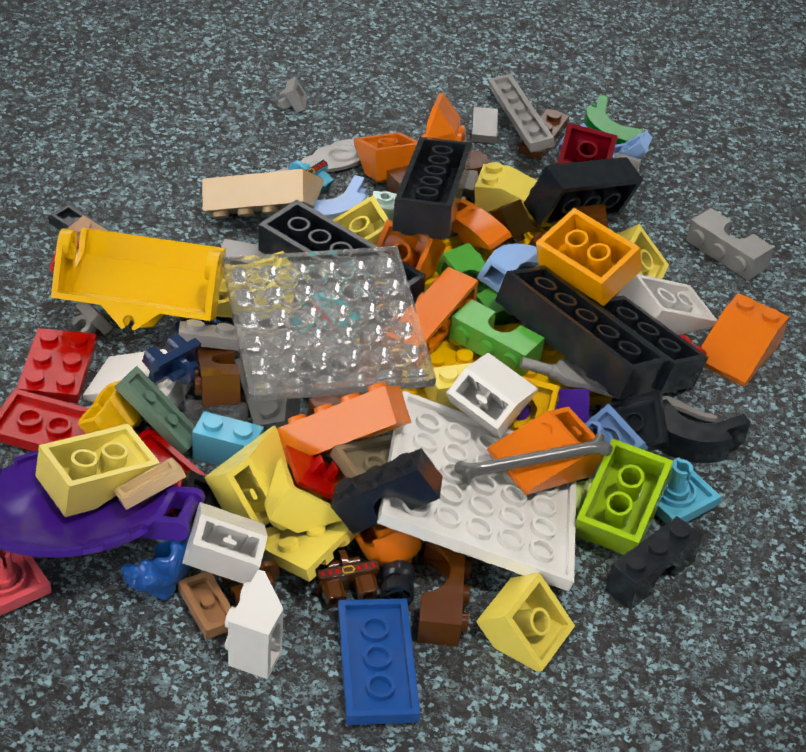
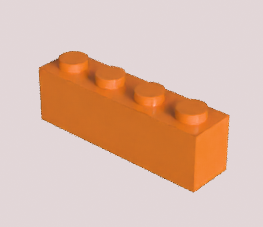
(441, 301)
(350, 421)

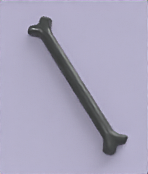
(471, 470)

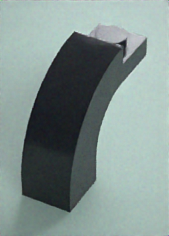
(701, 441)

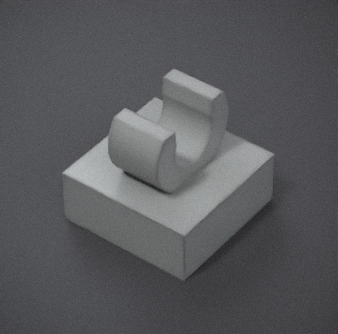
(293, 96)
(91, 320)

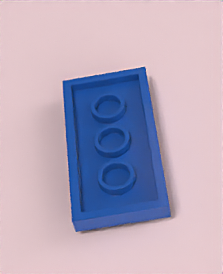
(377, 662)

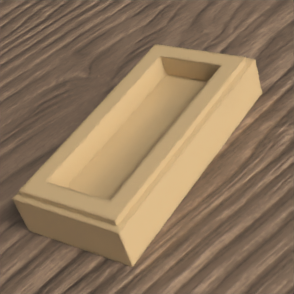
(149, 483)

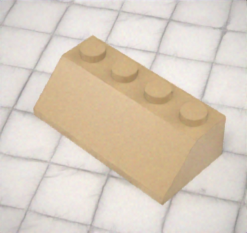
(259, 192)

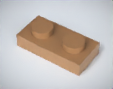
(205, 603)

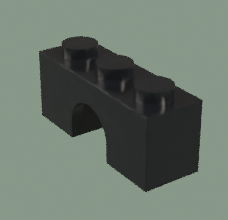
(407, 477)
(667, 549)

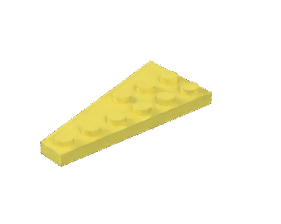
(305, 550)

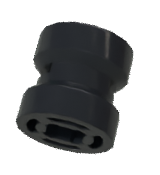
(400, 584)

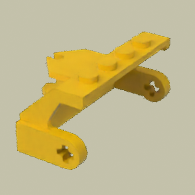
(138, 276)

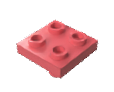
(20, 581)

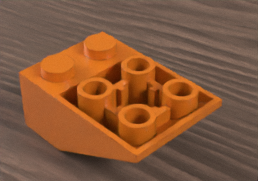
(548, 431)

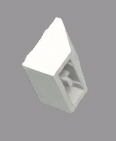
(491, 394)
(225, 544)
(255, 628)

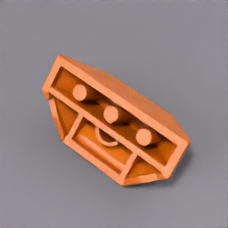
(444, 121)

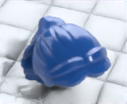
(161, 573)

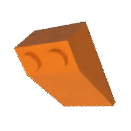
(743, 339)

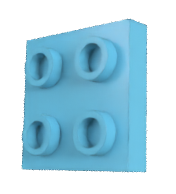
(686, 494)

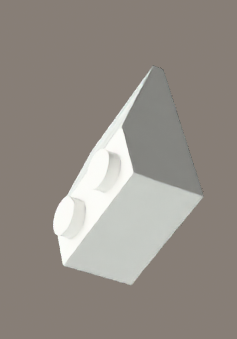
(670, 303)
(120, 365)

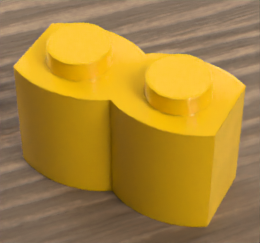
(109, 411)

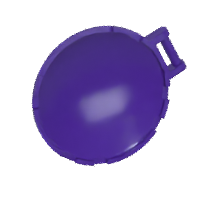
(37, 527)

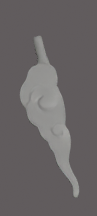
(338, 155)
(573, 376)

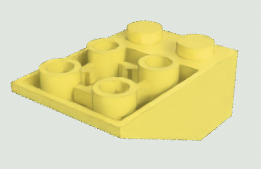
(245, 477)

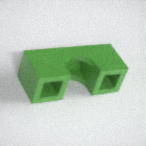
(470, 262)
(473, 329)

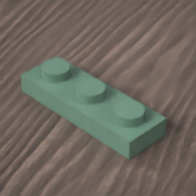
(156, 409)

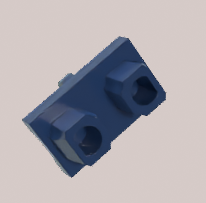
(176, 364)

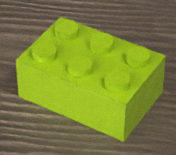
(623, 497)

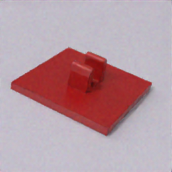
(313, 472)

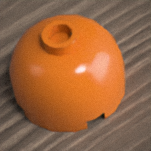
(387, 545)

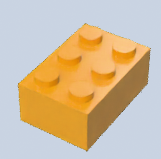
(589, 256)

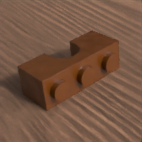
(217, 377)

